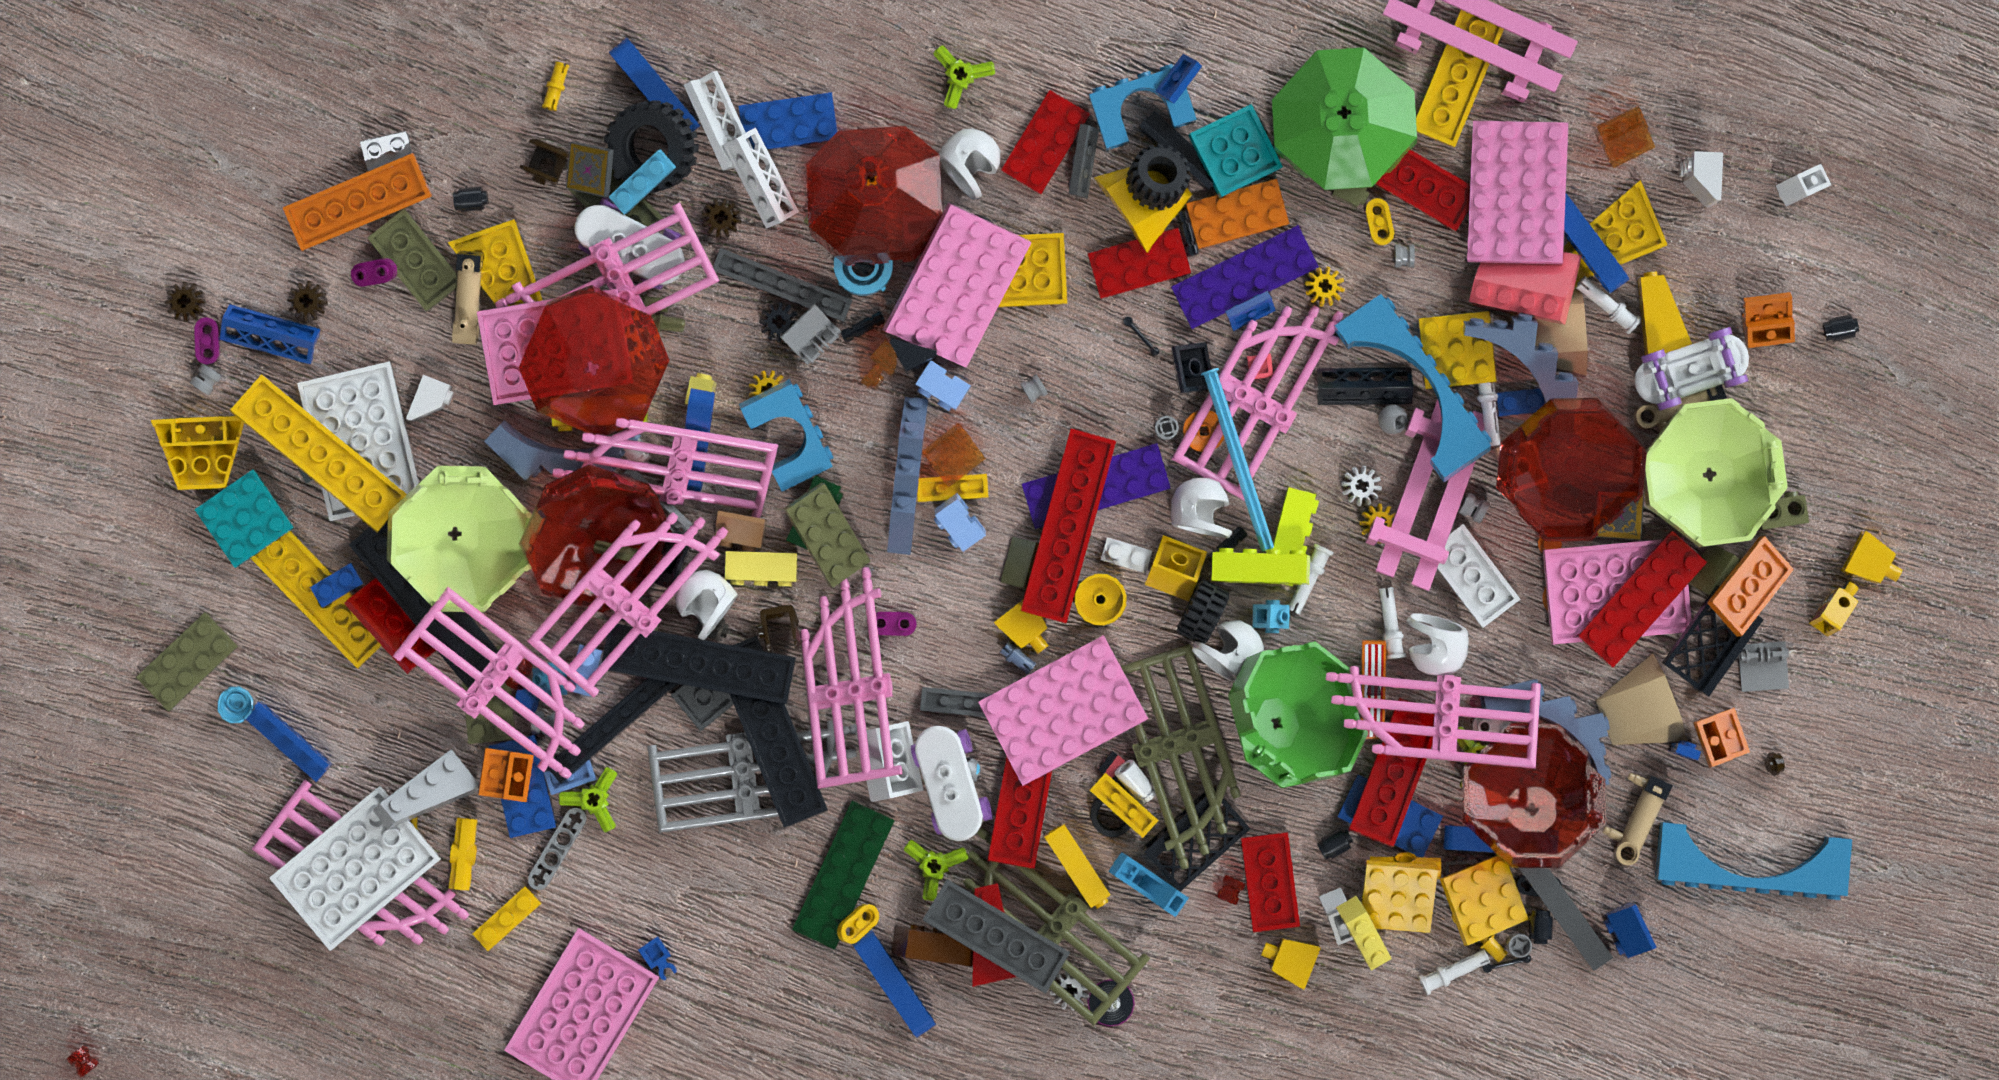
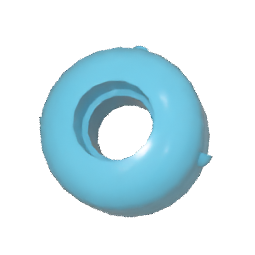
(863, 285)

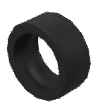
(1110, 832)

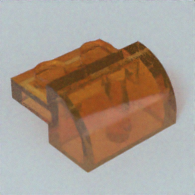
(1624, 136)
(885, 362)
(953, 455)

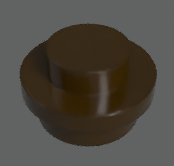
(1774, 763)

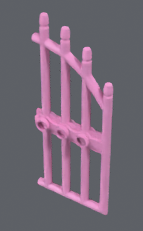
(616, 273)
(1258, 404)
(680, 462)
(619, 599)
(492, 678)
(848, 692)
(1446, 714)
(369, 927)

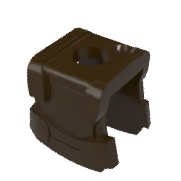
(542, 151)
(777, 613)

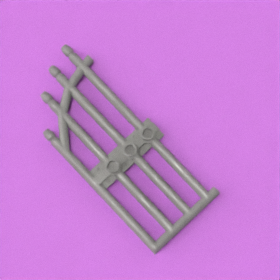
(743, 779)

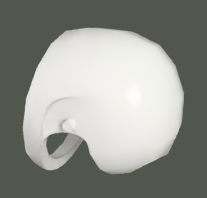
(965, 155)
(1195, 504)
(706, 597)
(1239, 643)
(1447, 648)

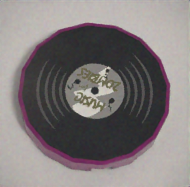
(1119, 1010)

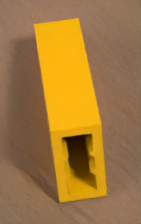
(1660, 316)
(1077, 866)

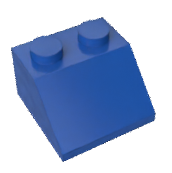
(1629, 930)

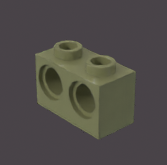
(1783, 517)

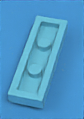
(642, 181)

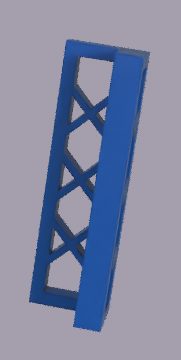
(269, 329)
(288, 741)

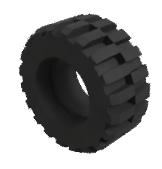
(673, 127)

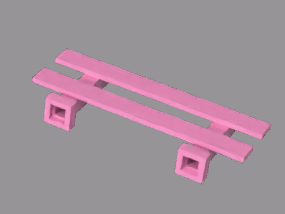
(1523, 68)
(1397, 537)

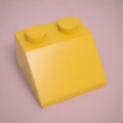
(1176, 568)

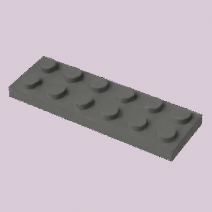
(996, 936)

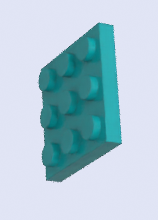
(1235, 151)
(244, 518)

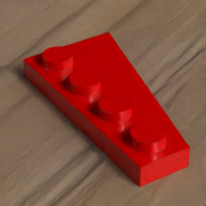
(984, 970)

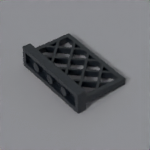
(1723, 657)
(1156, 845)

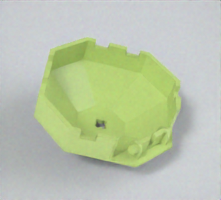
(1746, 467)
(477, 563)

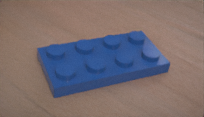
(791, 120)
(537, 812)
(1416, 828)

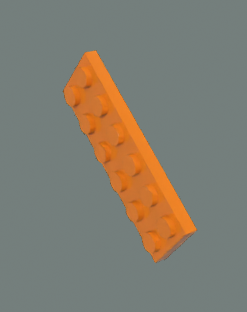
(357, 201)

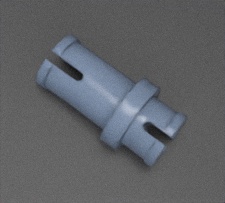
(1014, 655)

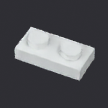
(1126, 555)

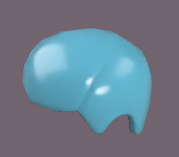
(235, 704)

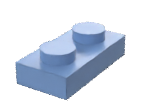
(582, 776)

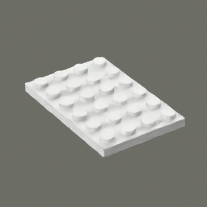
(368, 417)
(353, 871)

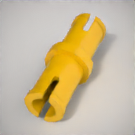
(555, 86)

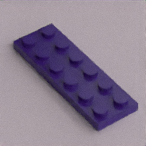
(1244, 276)
(1128, 478)

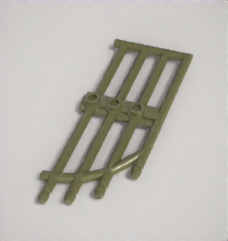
(1179, 742)
(1058, 927)

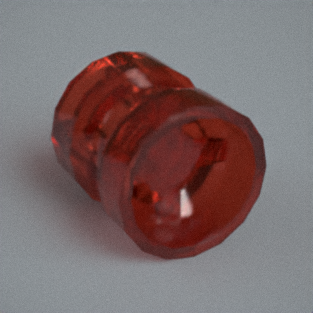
(524, 667)
(1230, 890)
(78, 1057)

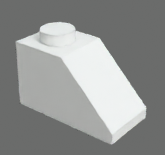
(1803, 185)
(429, 398)
(1329, 903)

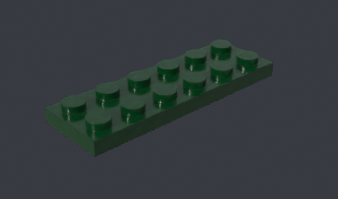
(843, 873)

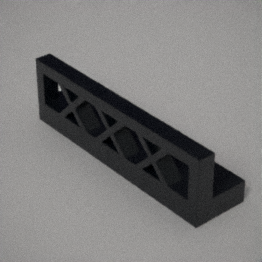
(1164, 134)
(1365, 390)

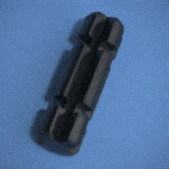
(1187, 233)
(862, 327)
(1231, 542)

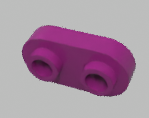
(372, 272)
(207, 341)
(893, 621)

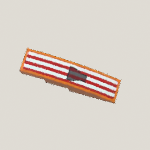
(1373, 664)

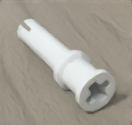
(1616, 311)
(1488, 399)
(1317, 565)
(1392, 635)
(1443, 976)

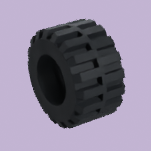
(1148, 190)
(1203, 612)

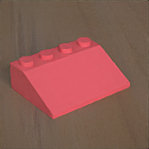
(1527, 288)

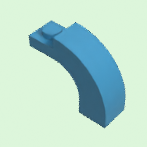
(1148, 884)

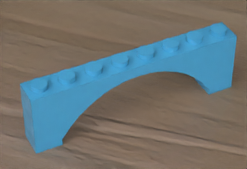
(1380, 328)
(1821, 873)

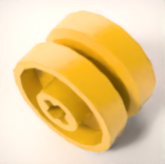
(1114, 599)

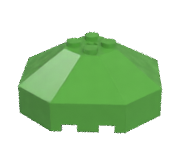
(1348, 150)
(1294, 689)

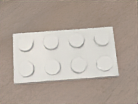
(1476, 578)

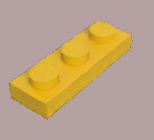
(968, 488)
(1124, 805)
(506, 918)

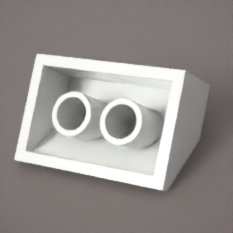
(1703, 176)
(896, 785)

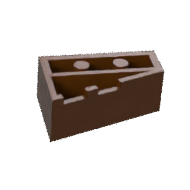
(929, 945)

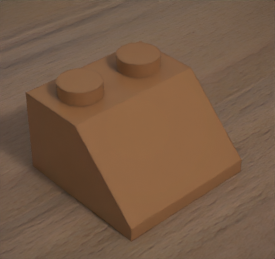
(741, 530)

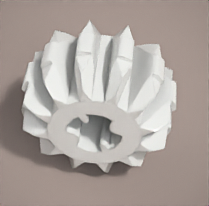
(1358, 493)
(1075, 984)

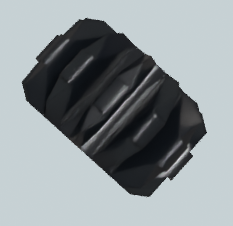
(776, 313)

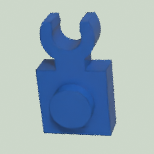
(655, 955)

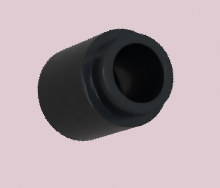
(470, 199)
(1840, 328)
(1335, 843)
(1540, 926)

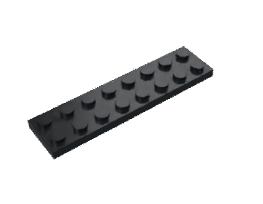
(372, 550)
(703, 664)
(779, 755)

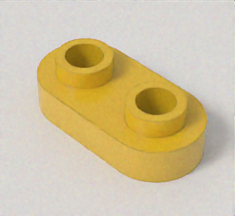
(1379, 222)
(856, 924)

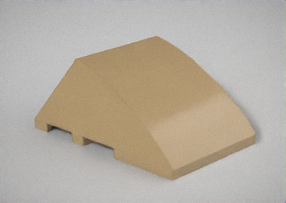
(1568, 338)
(1642, 707)

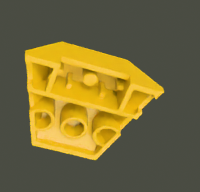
(1144, 222)
(199, 449)

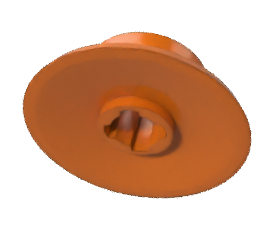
(1211, 422)

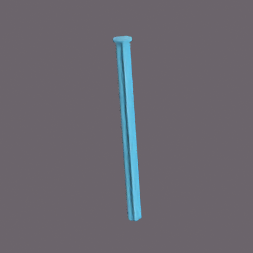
(1238, 459)

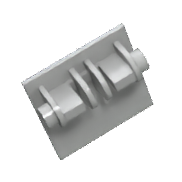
(385, 149)
(811, 334)
(1764, 666)

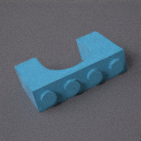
(1108, 103)
(785, 402)

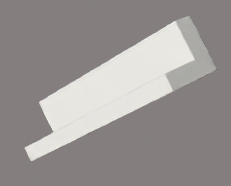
(710, 117)
(757, 180)

